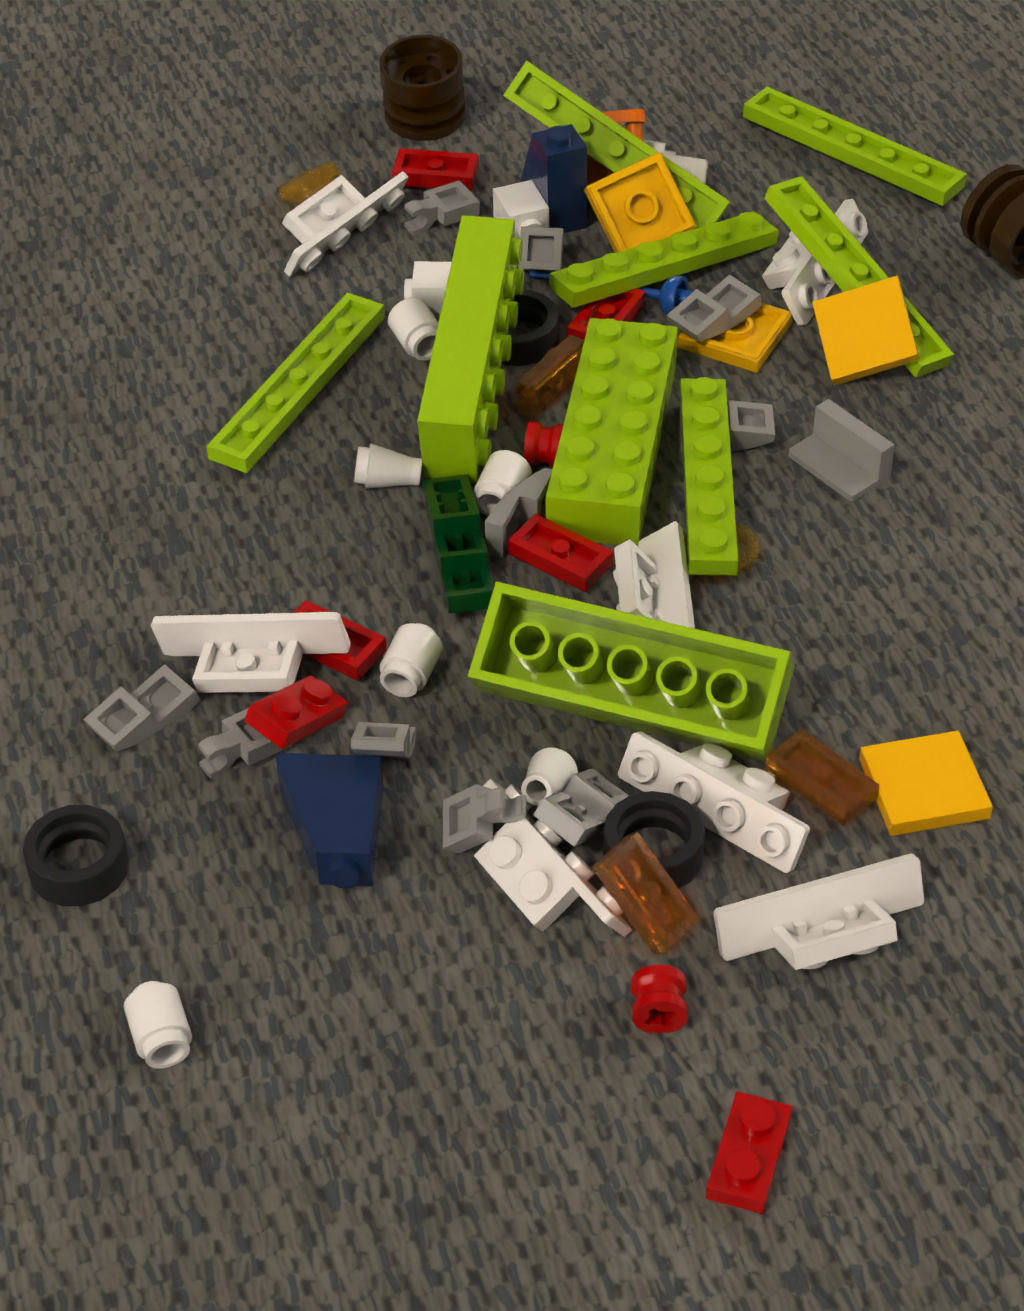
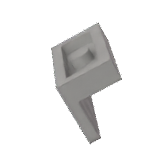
(844, 452)

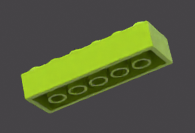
(470, 349)
(613, 430)
(632, 671)

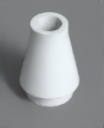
(385, 468)
(547, 774)

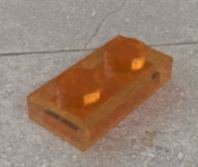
(548, 378)
(822, 777)
(645, 893)

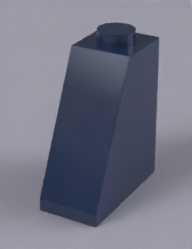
(559, 171)
(335, 812)

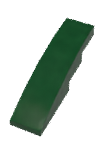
(458, 543)

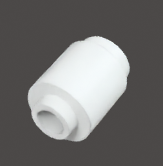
(414, 327)
(498, 477)
(410, 659)
(158, 1024)

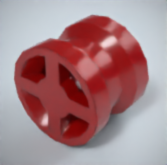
(541, 443)
(659, 999)

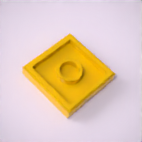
(639, 204)
(866, 330)
(746, 343)
(926, 783)

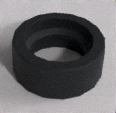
(533, 346)
(665, 812)
(86, 884)

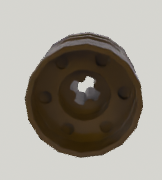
(423, 87)
(996, 217)

